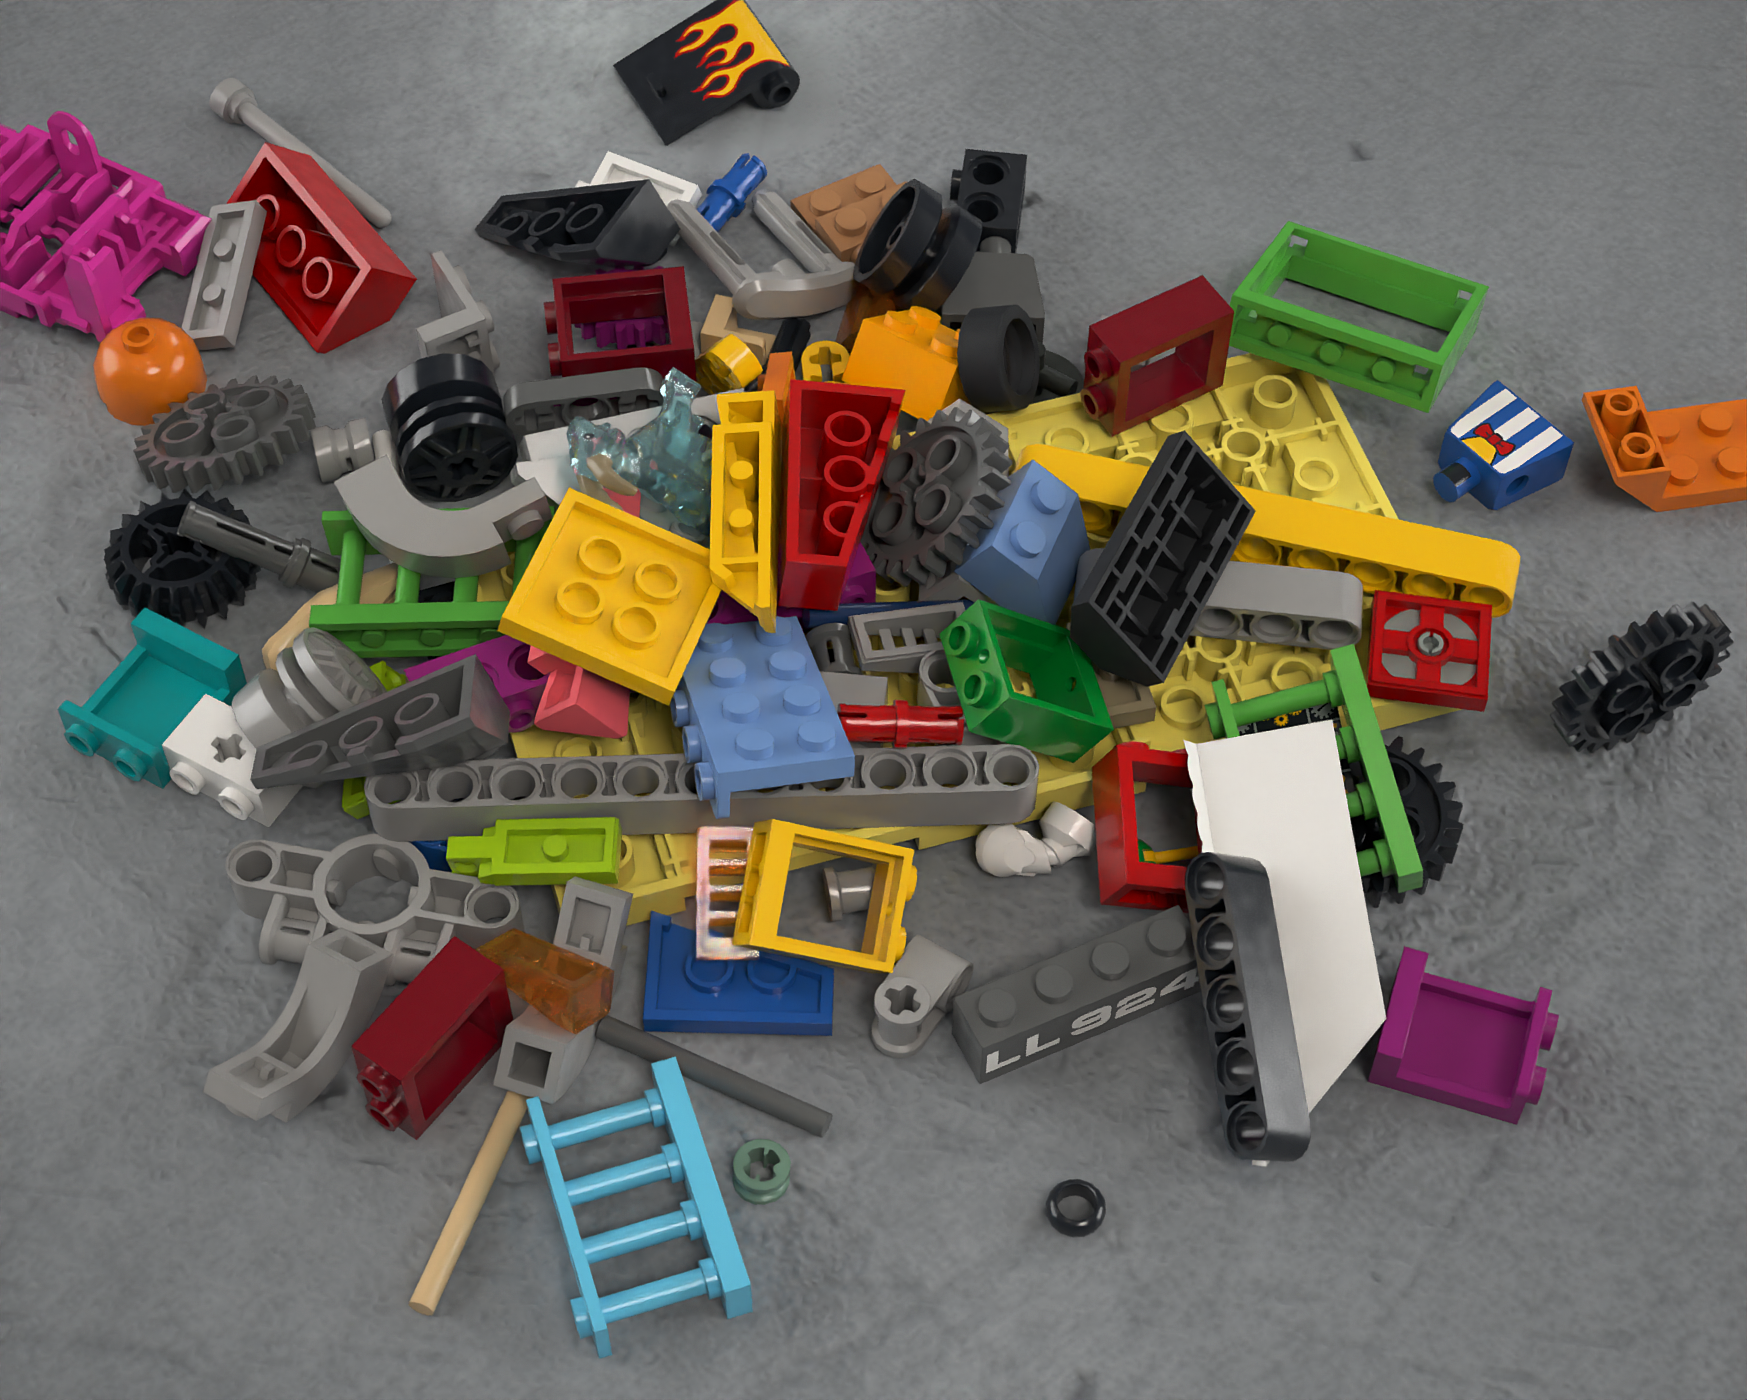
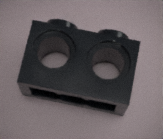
(993, 191)

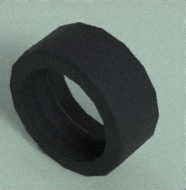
(998, 358)

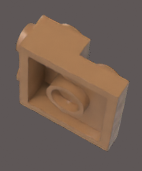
(846, 209)

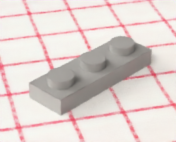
(223, 274)

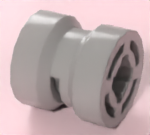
(342, 448)

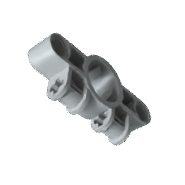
(308, 883)

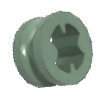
(755, 1190)

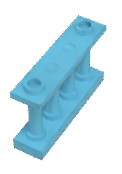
(700, 1217)

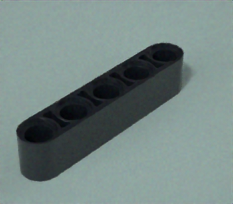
(1247, 1008)

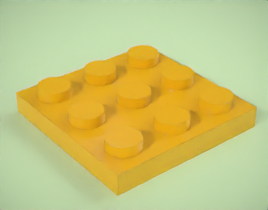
(614, 596)

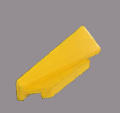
(747, 501)

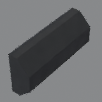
(1160, 565)

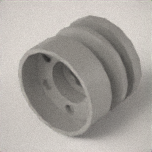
(311, 683)

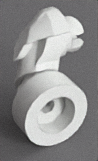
(1013, 851)

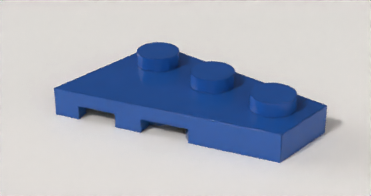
(731, 995)

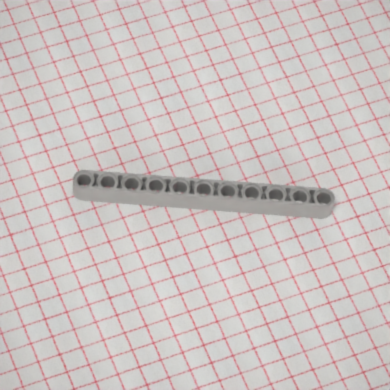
(675, 807)

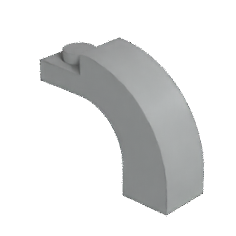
(436, 539)
(312, 1036)
(536, 1052)

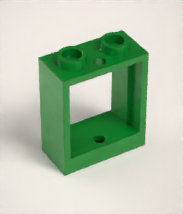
(1055, 723)

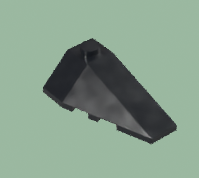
(586, 224)

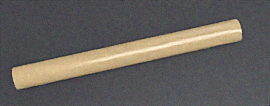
(469, 1204)

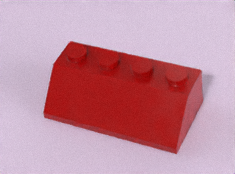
(320, 251)

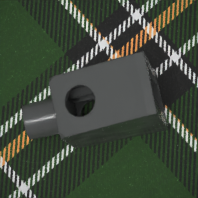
(996, 279)

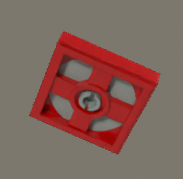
(1429, 650)

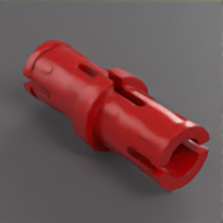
(902, 723)

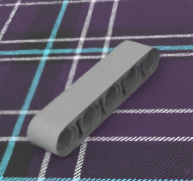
(1274, 604)

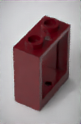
(618, 298)
(1185, 317)
(433, 1039)

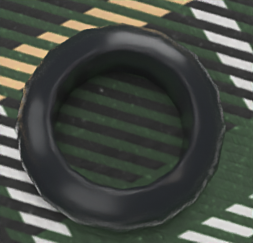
(1080, 1188)

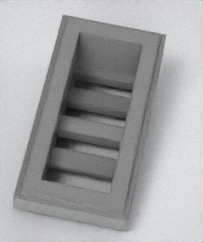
(907, 623)

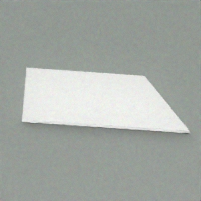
(1287, 806)

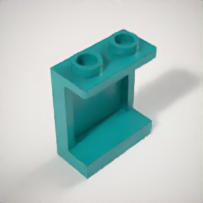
(151, 697)

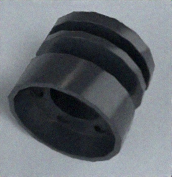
(449, 427)

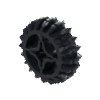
(183, 574)

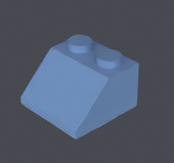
(1032, 548)

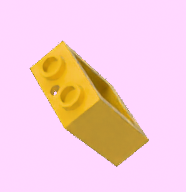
(766, 883)

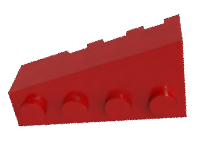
(830, 473)

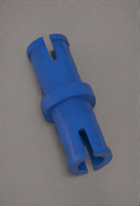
(729, 193)

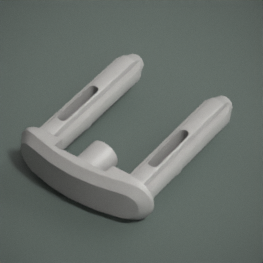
(786, 289)

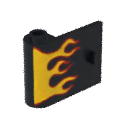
(707, 68)

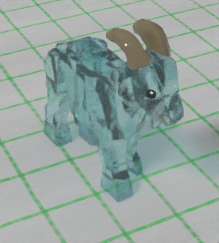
(659, 458)

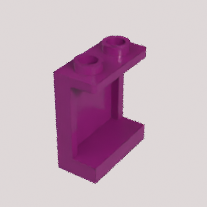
(1462, 1042)

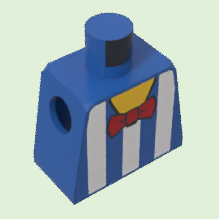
(1500, 451)

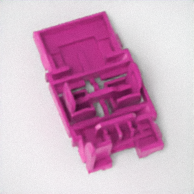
(105, 233)

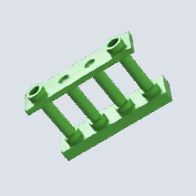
(406, 625)
(1358, 742)

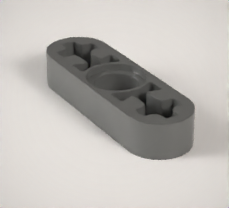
(531, 404)

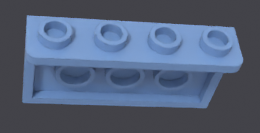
(757, 713)

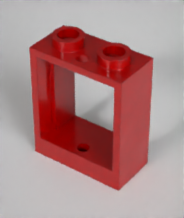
(1121, 875)

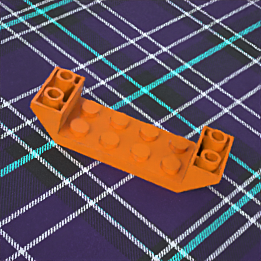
(1672, 454)

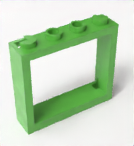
(1343, 349)

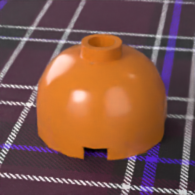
(146, 368)

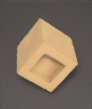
(723, 321)

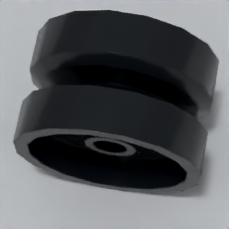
(918, 248)

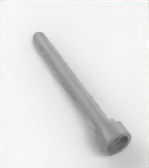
(237, 105)

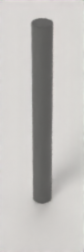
(716, 1076)

